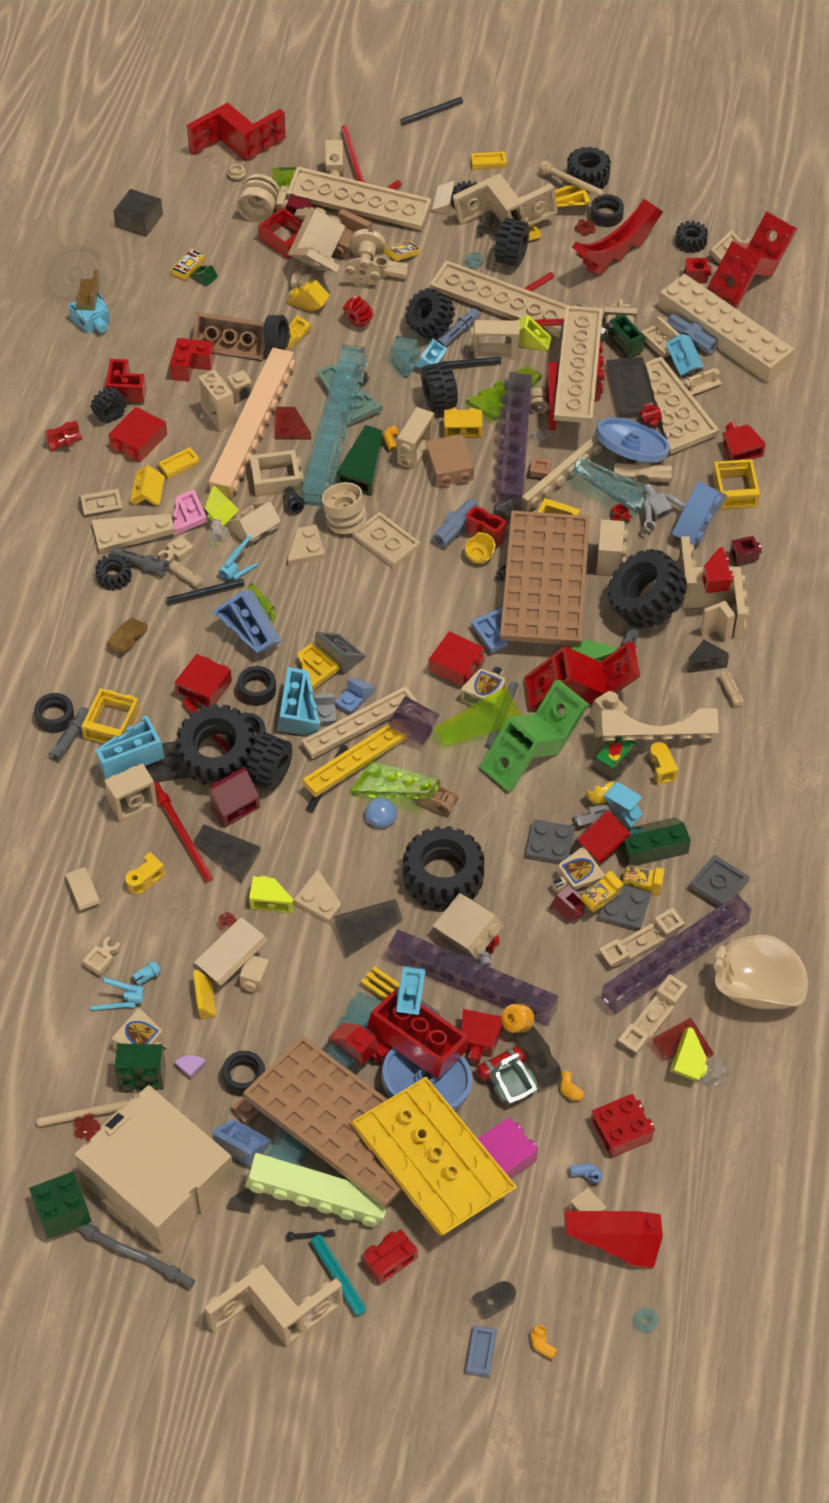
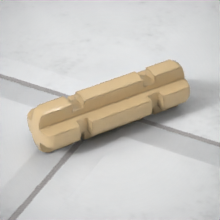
(185, 574)
(731, 688)

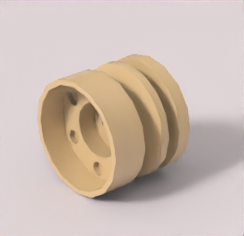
(258, 198)
(344, 508)

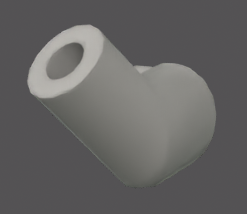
(484, 958)

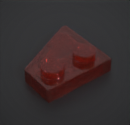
(290, 425)
(669, 1040)

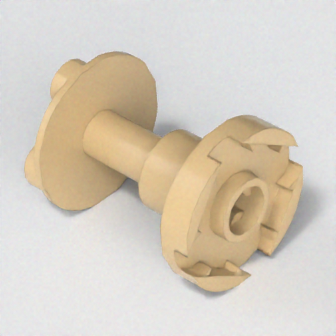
(365, 247)

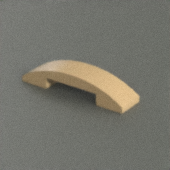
(644, 940)
(654, 1015)

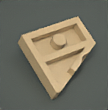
(306, 546)
(318, 898)

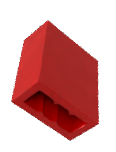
(137, 434)

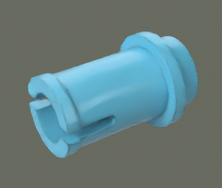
(147, 973)

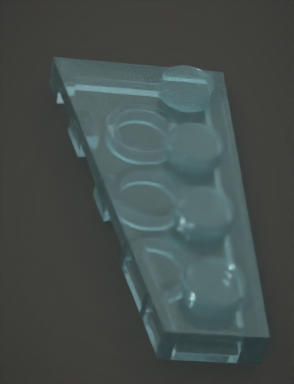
(614, 485)

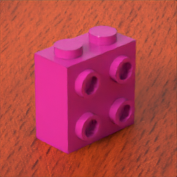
(510, 1147)

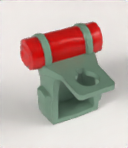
(509, 1076)

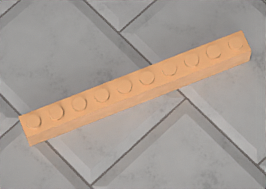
(252, 422)

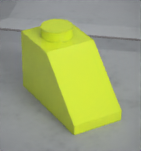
(532, 335)
(220, 506)
(269, 895)
(689, 1057)

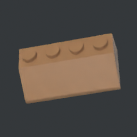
(231, 335)

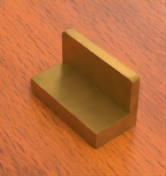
(88, 293)

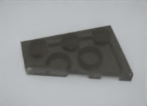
(229, 851)
(366, 924)

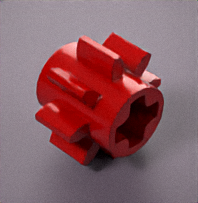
(650, 415)

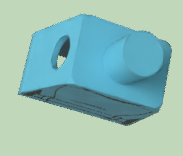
(91, 320)

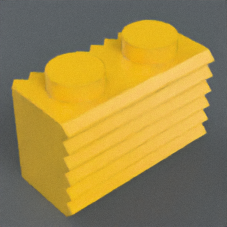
(463, 422)

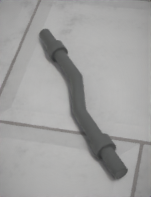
(171, 1272)

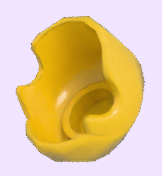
(480, 548)
(596, 797)

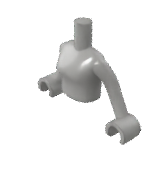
(658, 506)

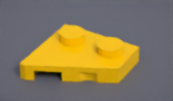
(317, 664)

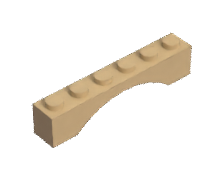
(618, 724)

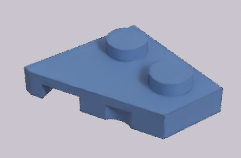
(489, 629)

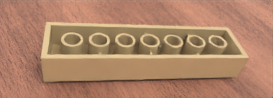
(736, 333)

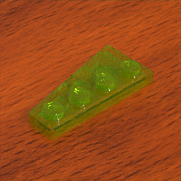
(491, 399)
(480, 718)
(393, 782)

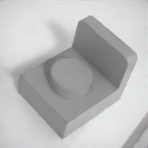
(325, 708)

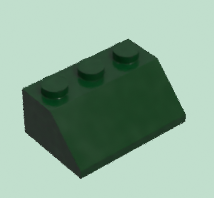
(655, 842)

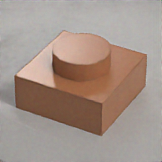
(540, 467)
(245, 1111)

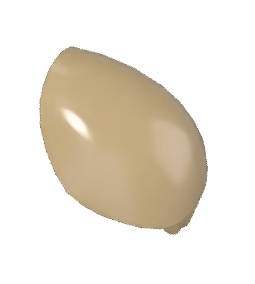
(760, 973)

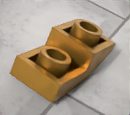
(125, 635)

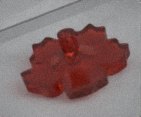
(585, 227)
(86, 1126)

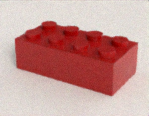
(421, 1038)

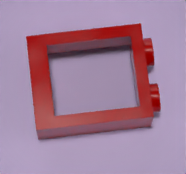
(274, 222)

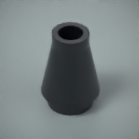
(294, 501)

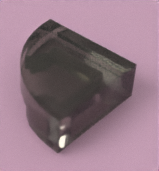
(242, 1201)

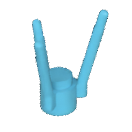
(230, 568)
(132, 993)

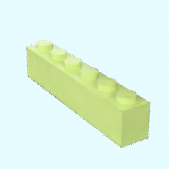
(313, 1189)

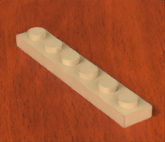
(559, 474)
(354, 724)

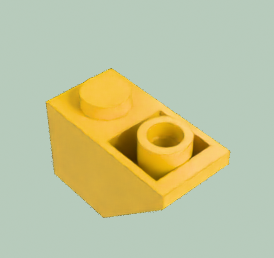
(308, 296)

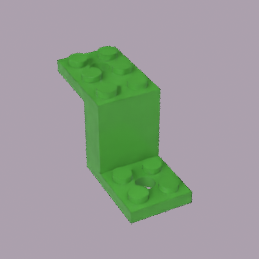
(533, 735)

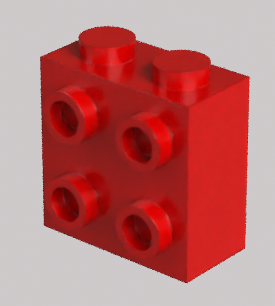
(456, 659)
(203, 681)
(622, 1125)

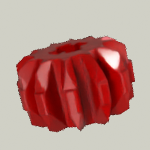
(358, 311)

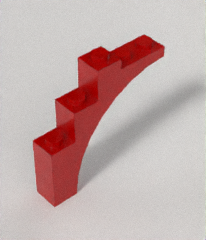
(615, 246)

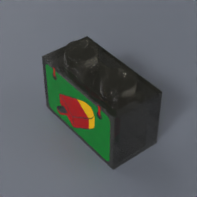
(614, 758)

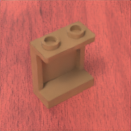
(352, 224)
(450, 460)

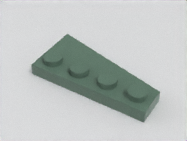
(364, 403)

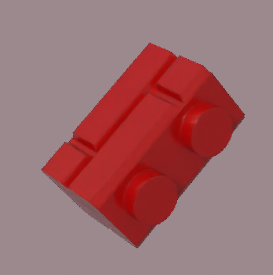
(389, 1256)

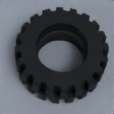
(659, 601)
(208, 723)
(442, 844)

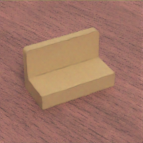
(101, 501)
(718, 619)

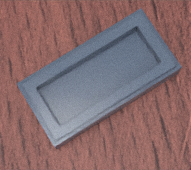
(481, 1351)

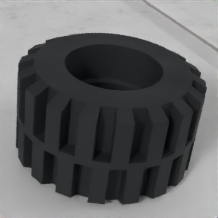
(589, 166)
(512, 242)
(439, 319)
(439, 386)
(269, 761)

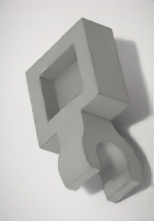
(594, 813)

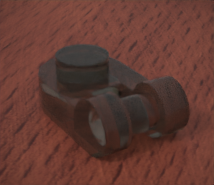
(502, 1294)

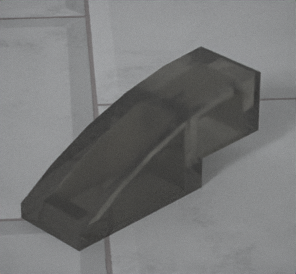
(539, 1057)

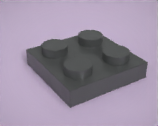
(550, 842)
(719, 881)
(626, 909)

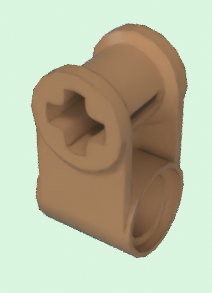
(441, 800)

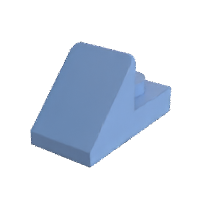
(354, 696)

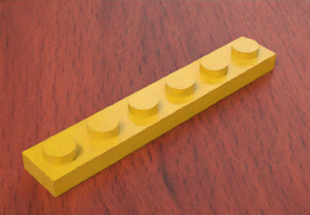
(352, 760)

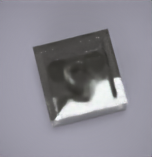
(138, 212)

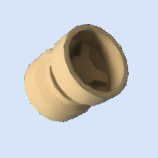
(299, 279)
(538, 400)

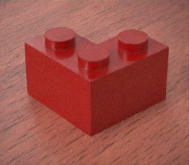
(190, 355)
(129, 384)

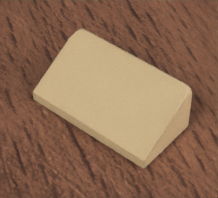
(443, 198)

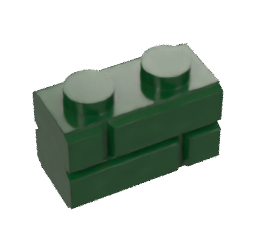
(626, 335)

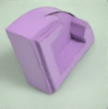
(190, 1065)

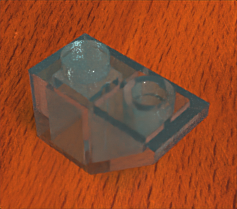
(404, 353)

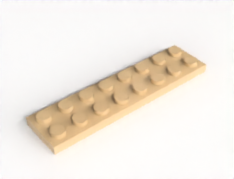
(360, 198)
(496, 295)
(578, 364)

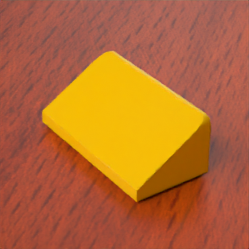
(204, 995)

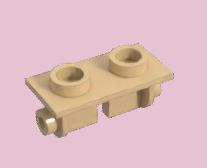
(702, 382)

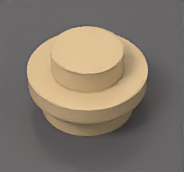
(236, 171)

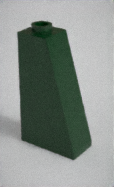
(362, 460)

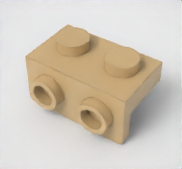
(721, 247)
(659, 335)

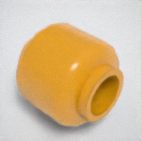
(517, 1018)

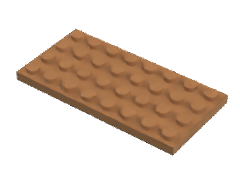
(545, 578)
(315, 1103)

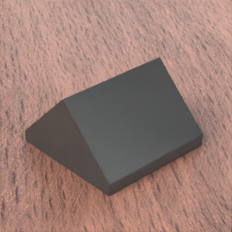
(339, 650)

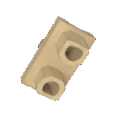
(618, 309)

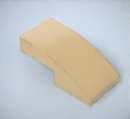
(82, 888)

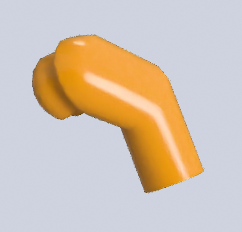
(388, 437)
(569, 1089)
(540, 1343)

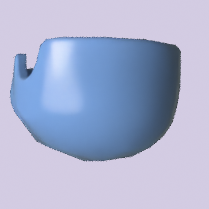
(380, 813)

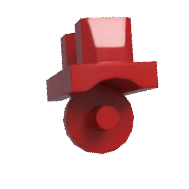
(63, 435)

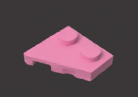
(188, 512)

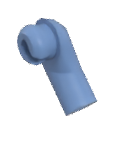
(588, 1171)

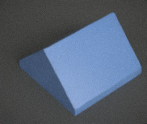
(240, 1141)

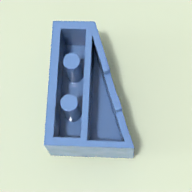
(699, 512)
(249, 621)

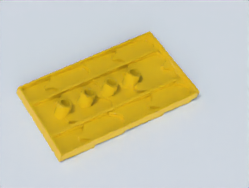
(444, 1170)

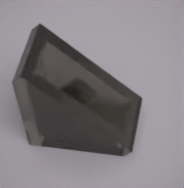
(707, 658)

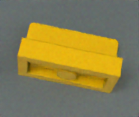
(147, 485)

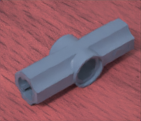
(696, 333)
(453, 524)

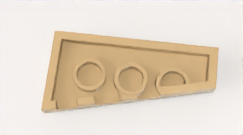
(131, 530)

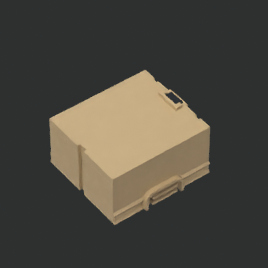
(154, 1169)

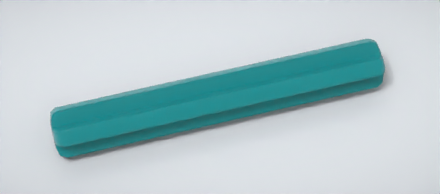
(336, 1271)

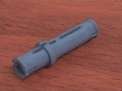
(471, 316)

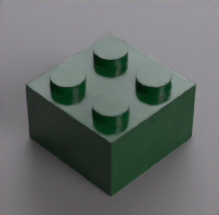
(140, 1066)
(60, 1205)

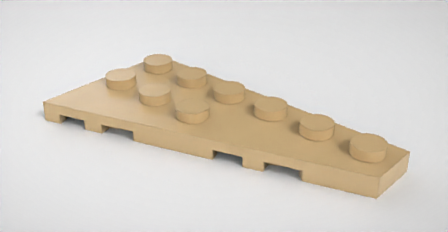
(682, 416)

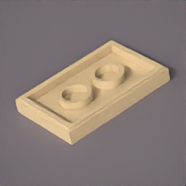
(386, 540)
(231, 951)

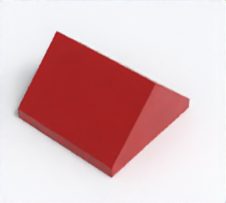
(603, 835)

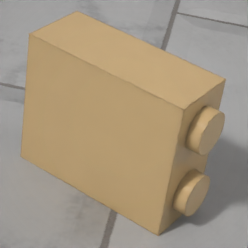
(468, 926)

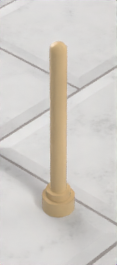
(547, 169)
(97, 1110)

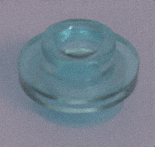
(474, 260)
(649, 1314)

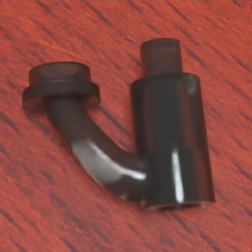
(487, 220)

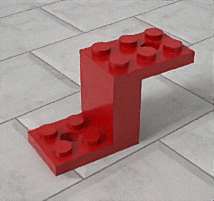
(236, 131)
(750, 259)
(552, 382)
(583, 674)

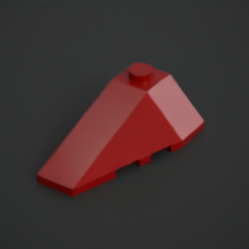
(625, 1234)

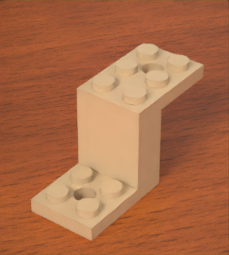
(500, 198)
(317, 239)
(696, 596)
(273, 1304)

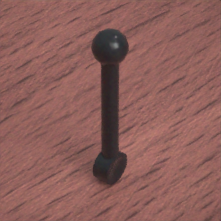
(328, 1233)

